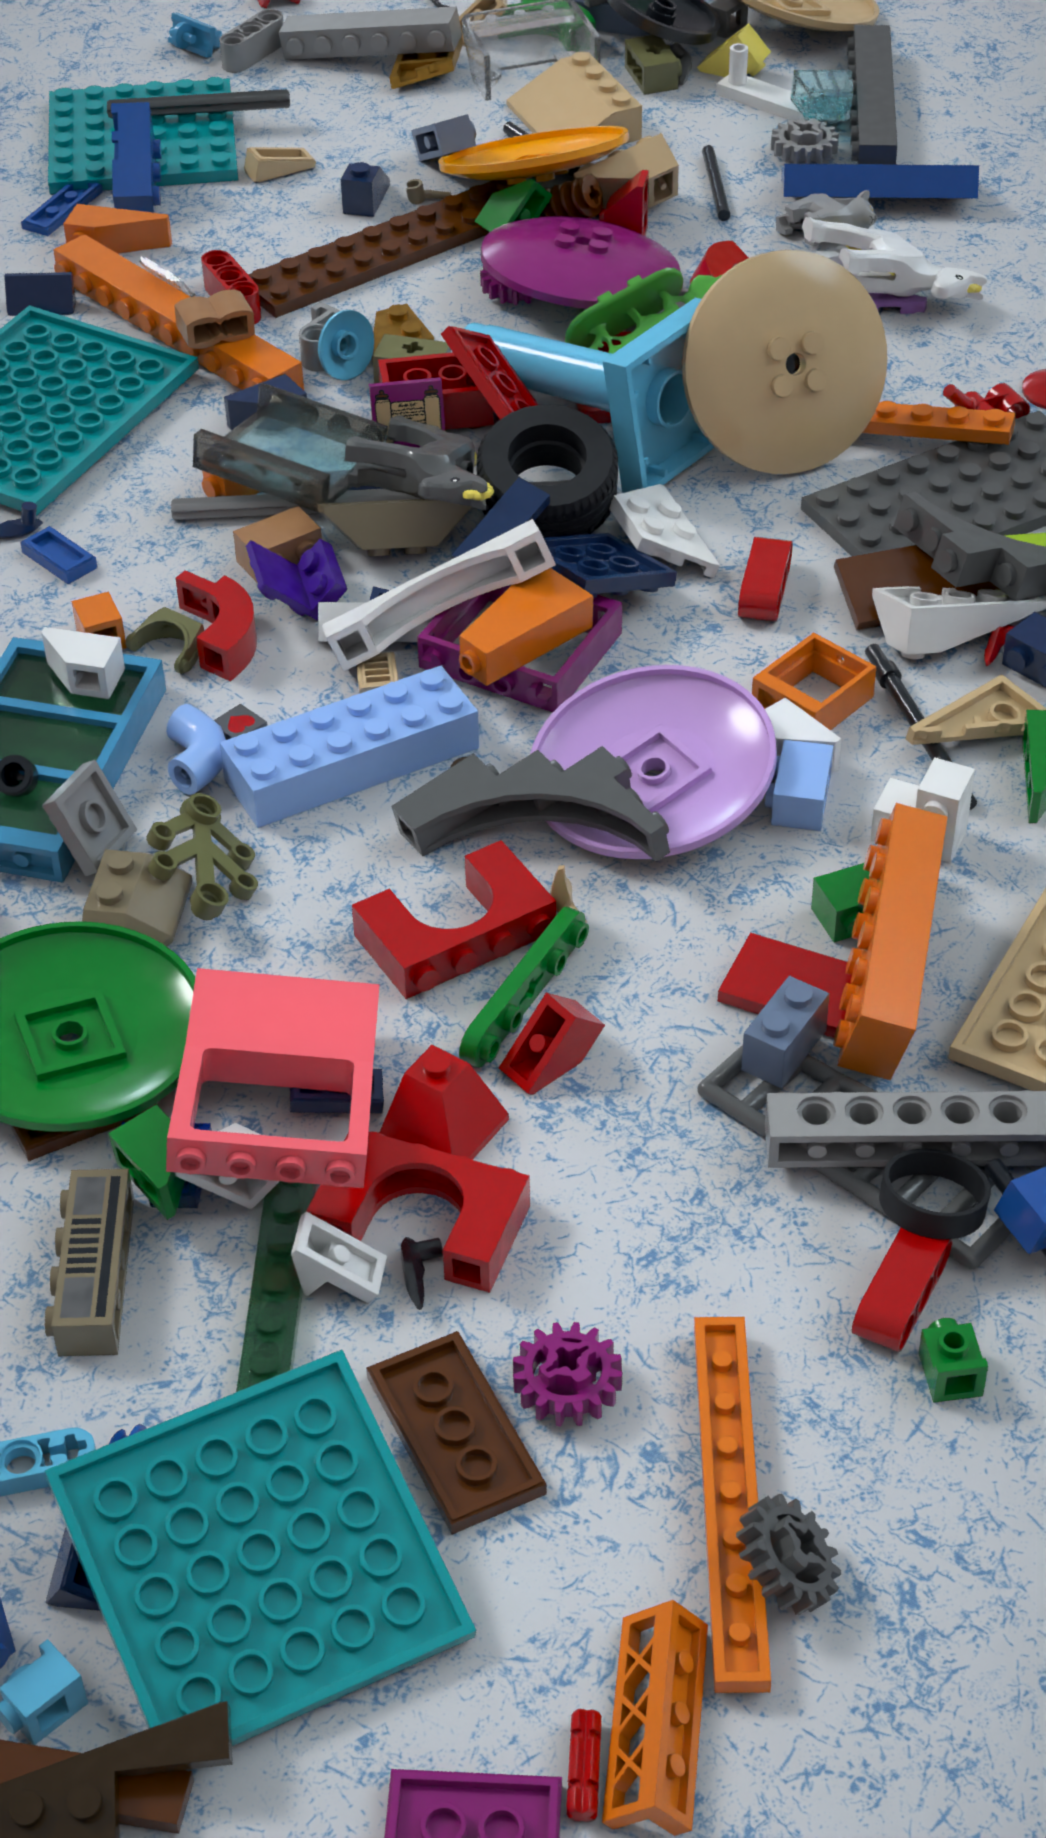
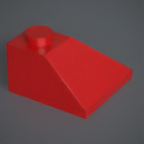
(444, 1106)

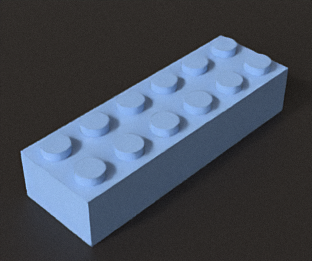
(349, 745)

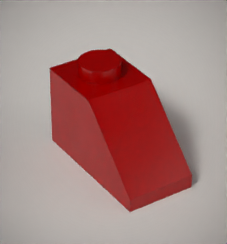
(629, 204)
(551, 1043)

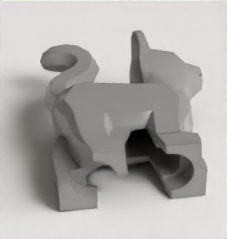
(829, 209)

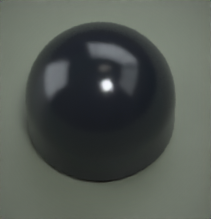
(9, 774)

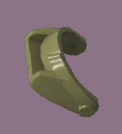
(169, 624)

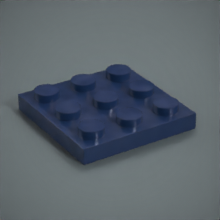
(607, 564)

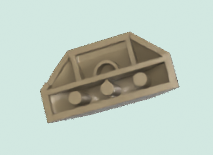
(394, 523)
(134, 899)

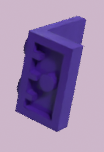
(300, 585)

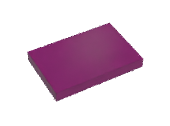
(472, 1805)

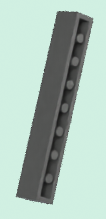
(873, 100)

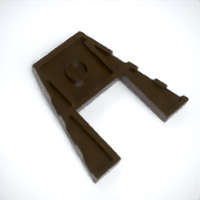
(82, 1792)

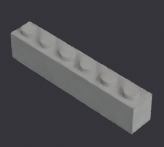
(370, 33)

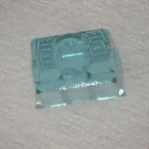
(823, 94)

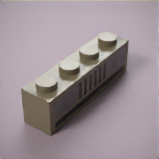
(91, 1263)

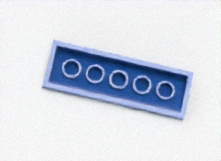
(881, 180)

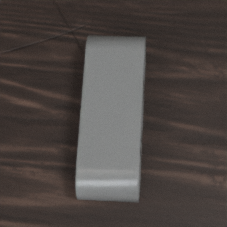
(251, 41)

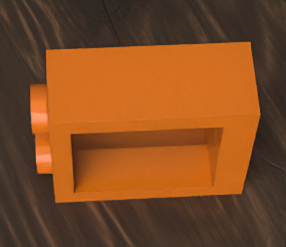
(824, 658)

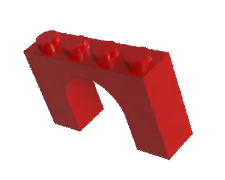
(424, 956)
(487, 1196)

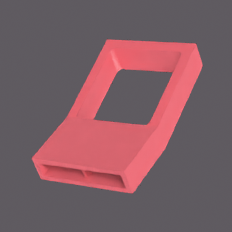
(278, 1036)

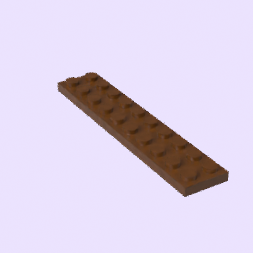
(373, 251)

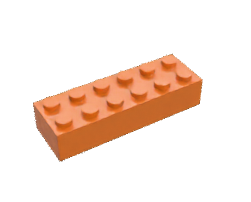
(891, 942)

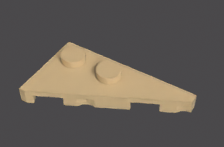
(986, 712)

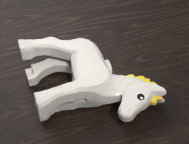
(890, 263)

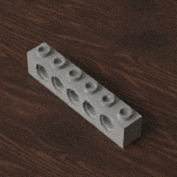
(876, 1126)

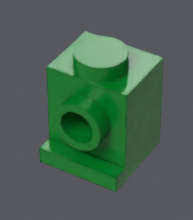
(952, 1351)

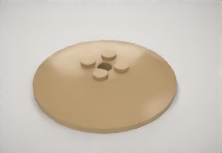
(819, 14)
(740, 352)

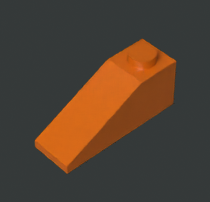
(119, 228)

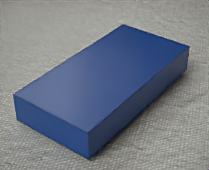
(59, 555)

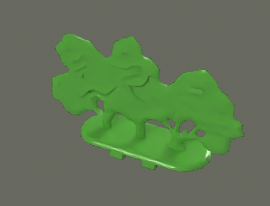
(632, 307)

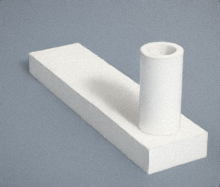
(752, 91)

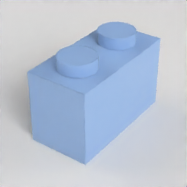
(800, 785)

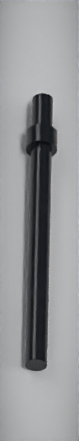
(890, 678)

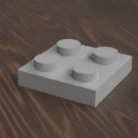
(89, 816)

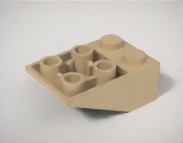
(622, 165)

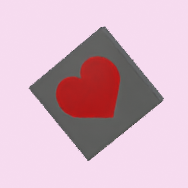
(239, 721)

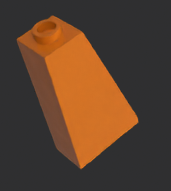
(524, 625)

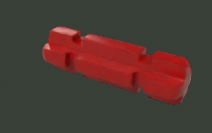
(584, 1765)

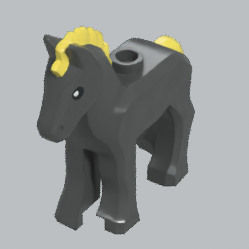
(435, 471)

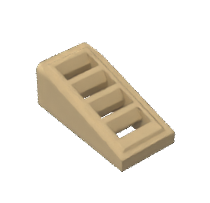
(274, 162)
(377, 671)

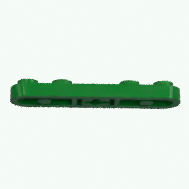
(522, 986)

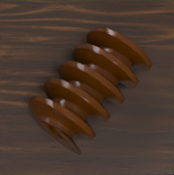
(575, 198)

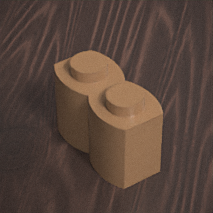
(214, 319)

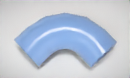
(202, 758)

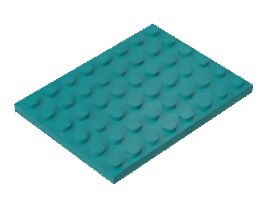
(71, 398)

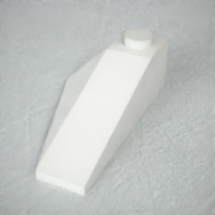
(934, 623)

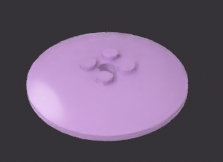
(673, 719)

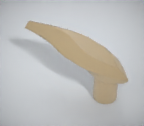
(562, 890)

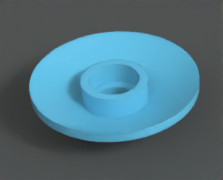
(346, 345)

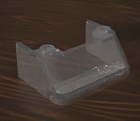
(524, 38)

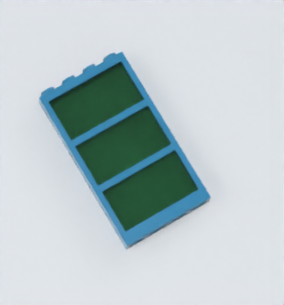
(58, 736)

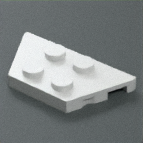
(661, 528)

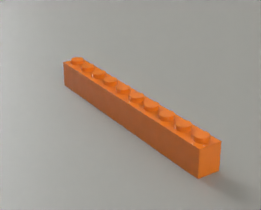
(150, 306)

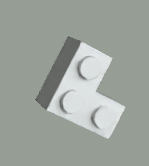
(943, 791)

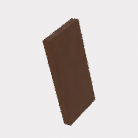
(889, 569)
(456, 1432)

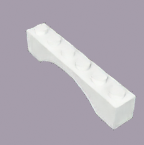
(386, 618)

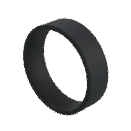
(927, 1222)

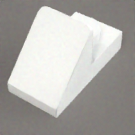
(332, 1256)

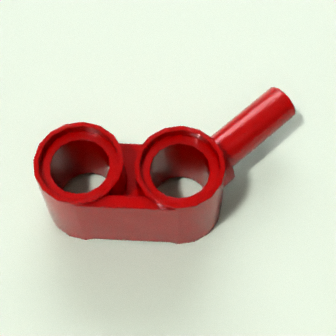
(998, 397)

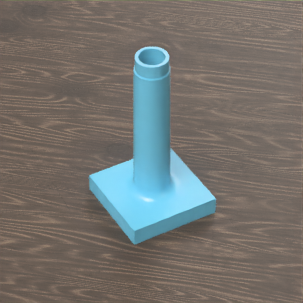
(635, 384)

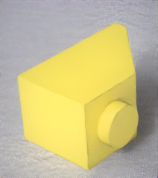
(718, 60)

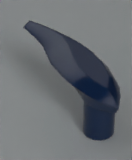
(23, 525)

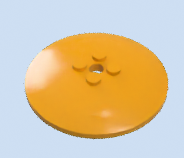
(534, 154)

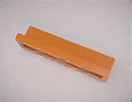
(671, 1717)

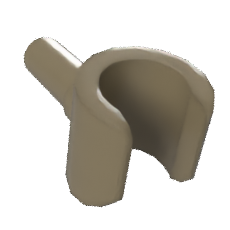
(417, 194)

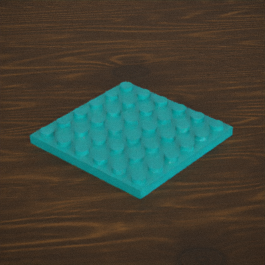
(192, 145)
(259, 1553)

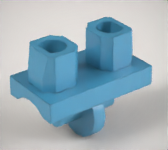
(193, 35)

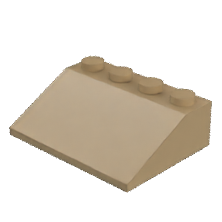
(575, 95)

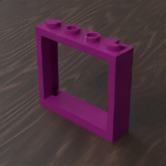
(523, 684)

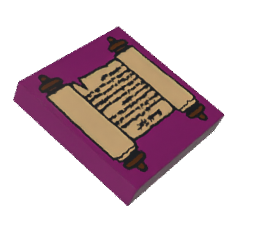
(414, 399)

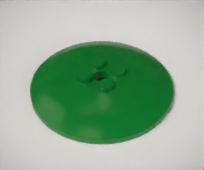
(113, 991)

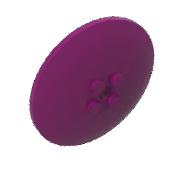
(570, 258)

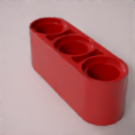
(224, 273)
(765, 579)
(901, 1289)

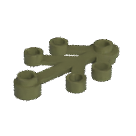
(203, 816)

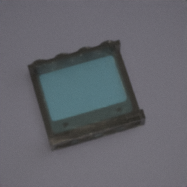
(287, 448)

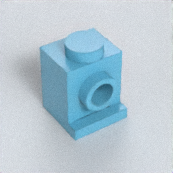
(41, 1695)

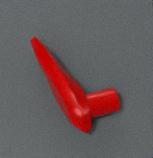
(995, 642)

